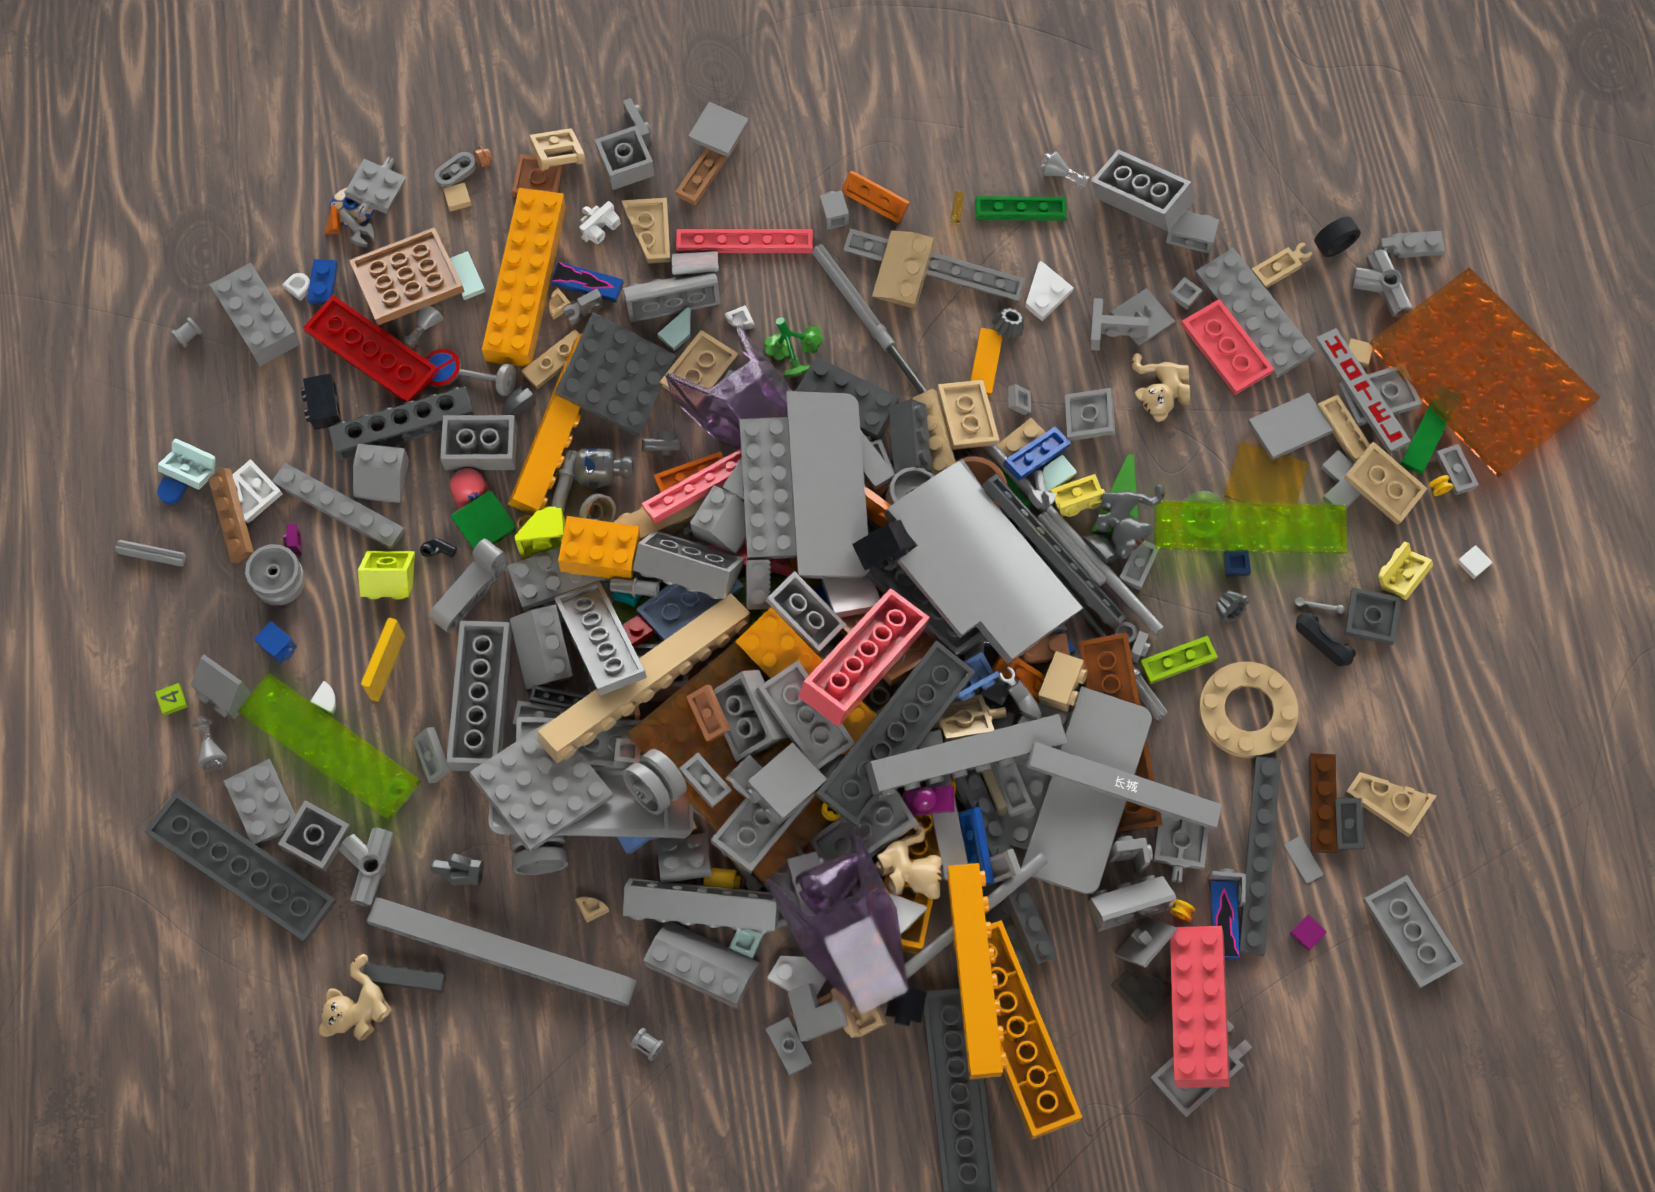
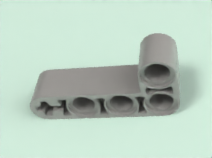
(470, 587)

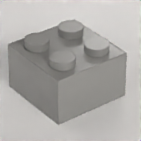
(624, 157)
(314, 836)

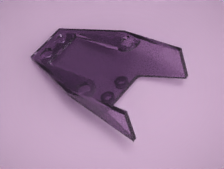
(746, 394)
(854, 940)

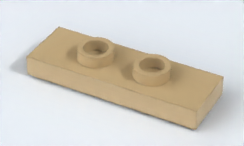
(550, 362)
(1344, 427)

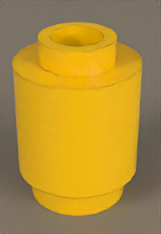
(723, 878)

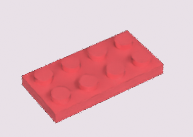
(1227, 347)

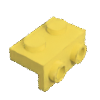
(1078, 496)
(1404, 572)

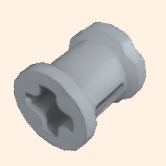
(186, 332)
(647, 1044)

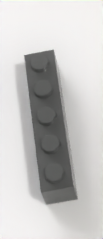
(554, 697)
(405, 977)

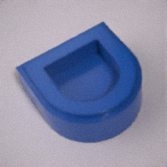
(171, 491)

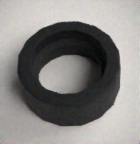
(1337, 236)

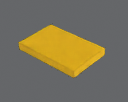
(383, 659)

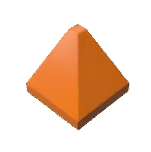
(333, 223)

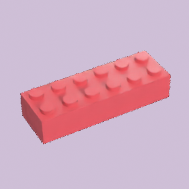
(863, 657)
(1199, 1008)

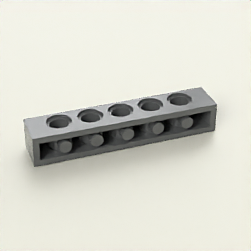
(393, 433)

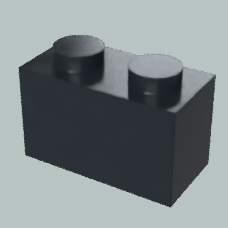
(321, 400)
(882, 545)

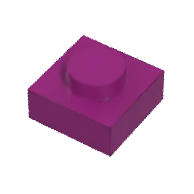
(292, 539)

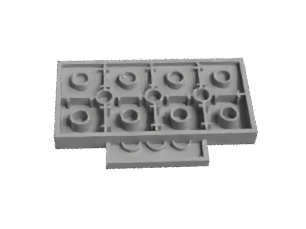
(979, 565)

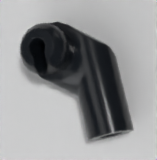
(436, 547)

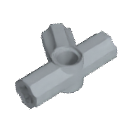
(1375, 279)
(362, 856)

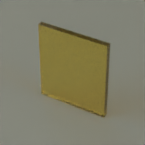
(1262, 480)

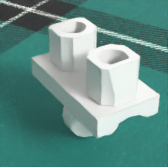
(596, 219)

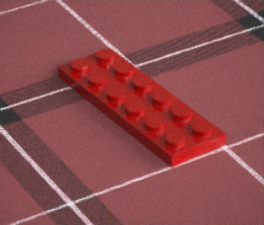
(371, 349)

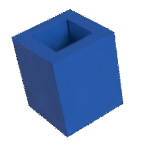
(275, 643)

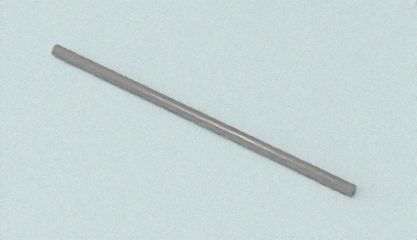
(1112, 580)

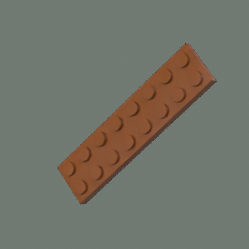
(1113, 674)

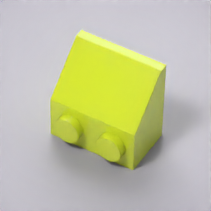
(541, 532)
(386, 574)

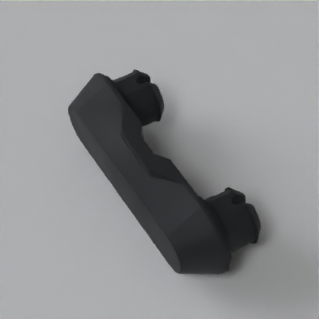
(1316, 634)

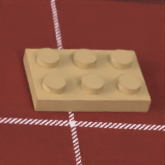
(703, 361)
(967, 414)
(1385, 483)

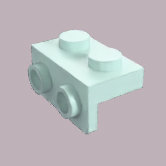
(188, 464)

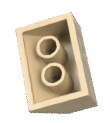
(904, 268)

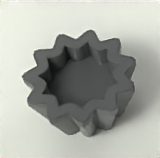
(1009, 323)
(1231, 606)

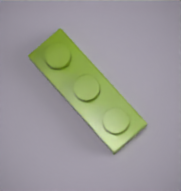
(1178, 660)

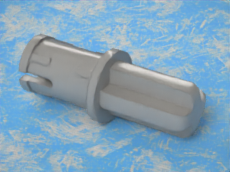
(635, 587)

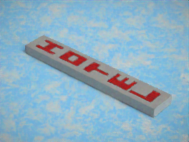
(1362, 391)

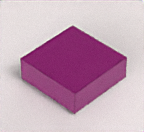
(1308, 932)

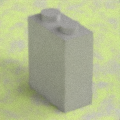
(785, 784)

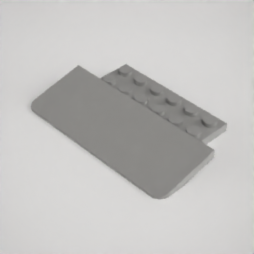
(806, 485)
(623, 813)
(1069, 821)

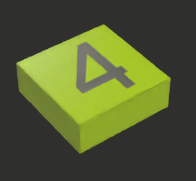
(171, 699)

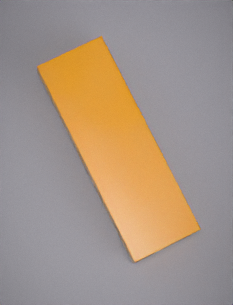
(987, 358)

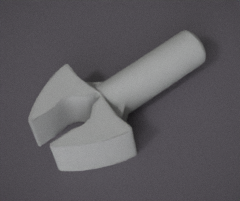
(354, 225)
(1035, 495)

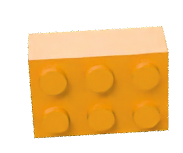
(598, 548)

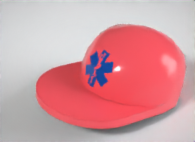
(467, 486)

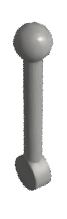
(1299, 602)

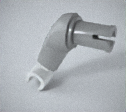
(1023, 698)

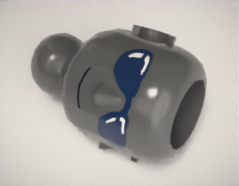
(599, 467)

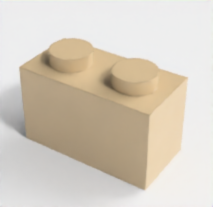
(1062, 682)

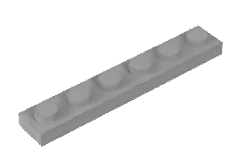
(338, 506)

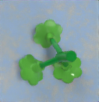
(780, 346)

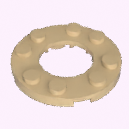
(1241, 742)

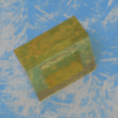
(957, 207)

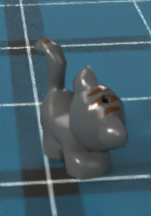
(1127, 531)

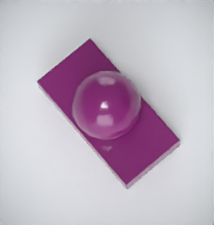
(930, 800)

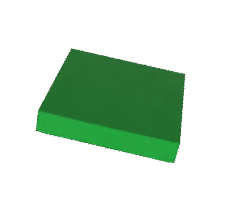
(483, 520)

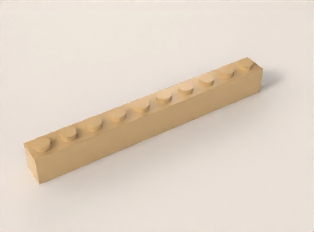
(661, 664)

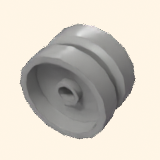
(905, 482)
(275, 574)
(654, 781)
(543, 860)

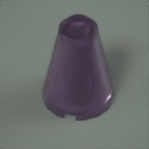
(828, 881)

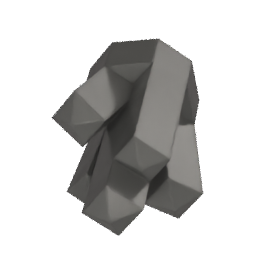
(459, 870)

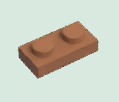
(1046, 648)
(708, 713)

